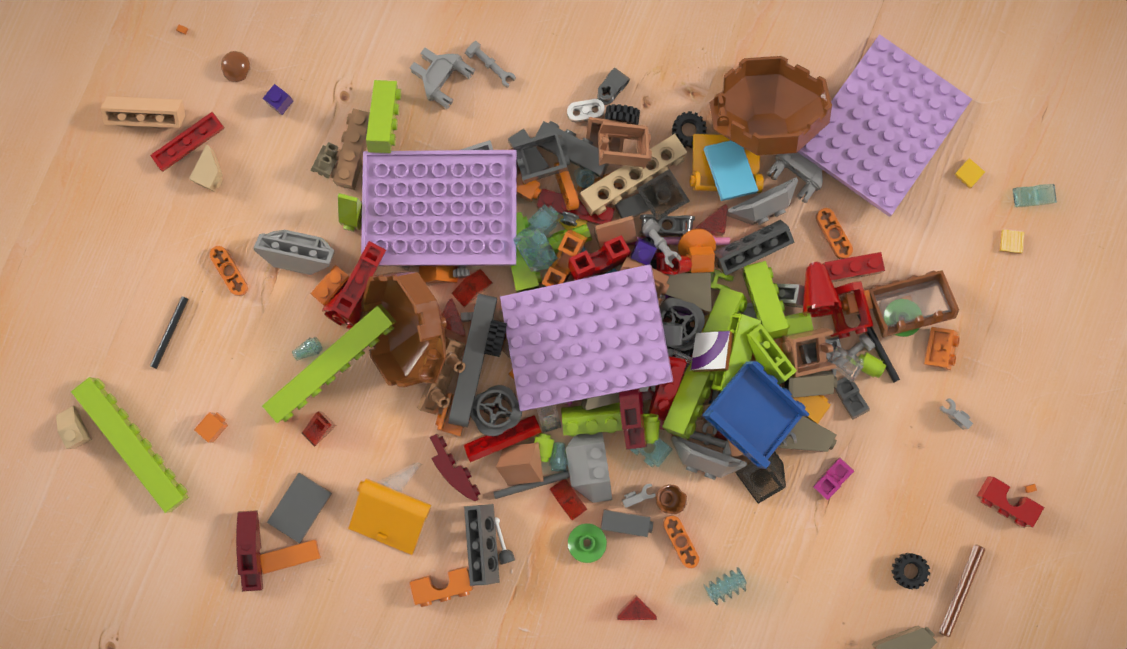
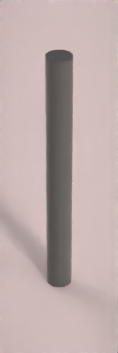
(523, 487)

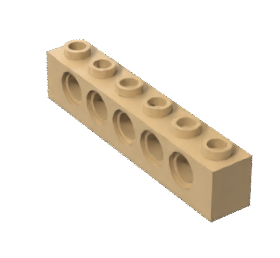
(589, 196)

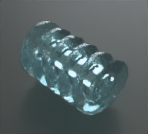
(726, 586)

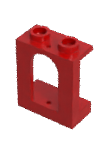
(840, 325)

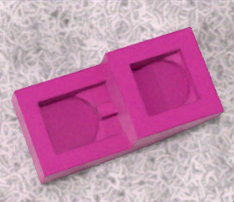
(833, 478)

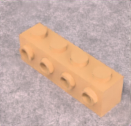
(143, 112)

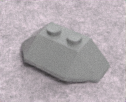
(765, 204)
(294, 251)
(705, 459)
(589, 467)

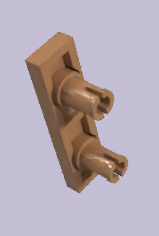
(434, 394)

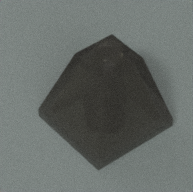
(663, 195)
(763, 482)

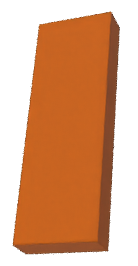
(289, 556)

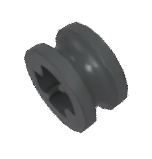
(569, 219)

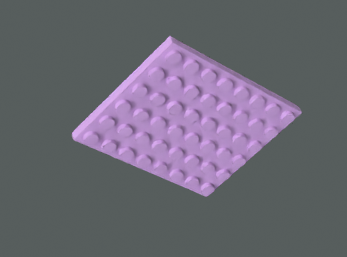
(886, 125)
(441, 207)
(586, 338)

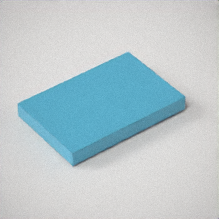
(730, 170)

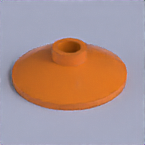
(695, 238)

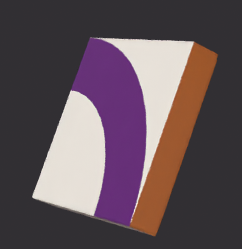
(712, 351)

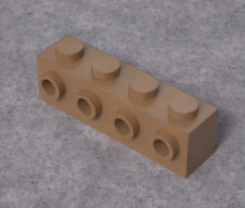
(351, 154)

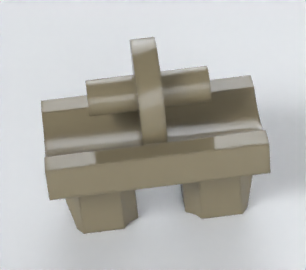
(325, 160)

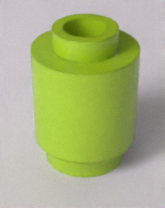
(872, 366)
(652, 427)
(545, 446)

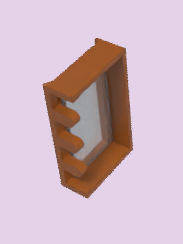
(913, 303)

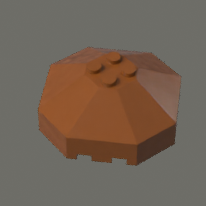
(771, 106)
(417, 344)

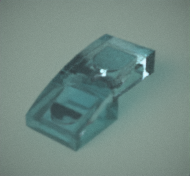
(1034, 195)

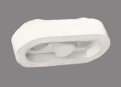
(584, 108)

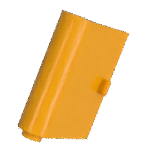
(701, 174)
(388, 516)

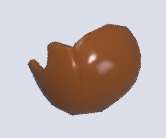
(235, 66)
(671, 499)

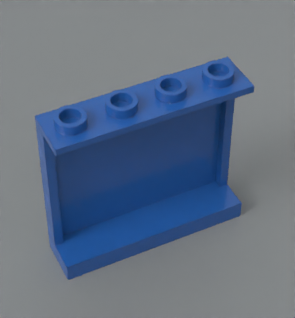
(755, 413)

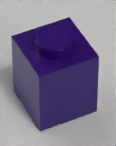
(278, 99)
(643, 251)

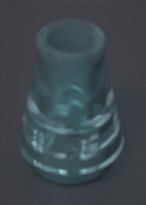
(584, 177)
(308, 348)
(558, 458)

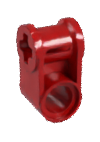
(680, 267)

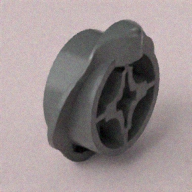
(670, 306)
(490, 428)

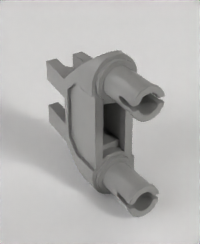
(438, 73)
(802, 168)

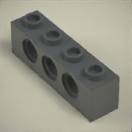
(753, 247)
(481, 544)

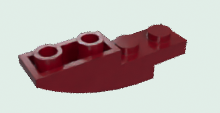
(632, 418)
(456, 477)
(248, 550)

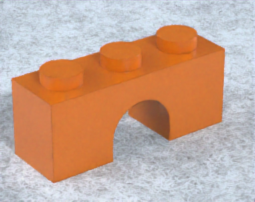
(570, 246)
(425, 592)

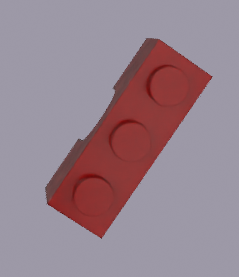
(611, 254)
(855, 266)
(995, 494)

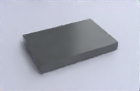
(299, 507)

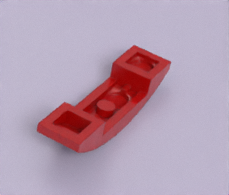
(358, 279)

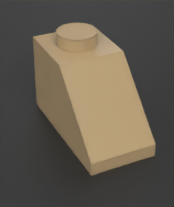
(207, 170)
(72, 428)

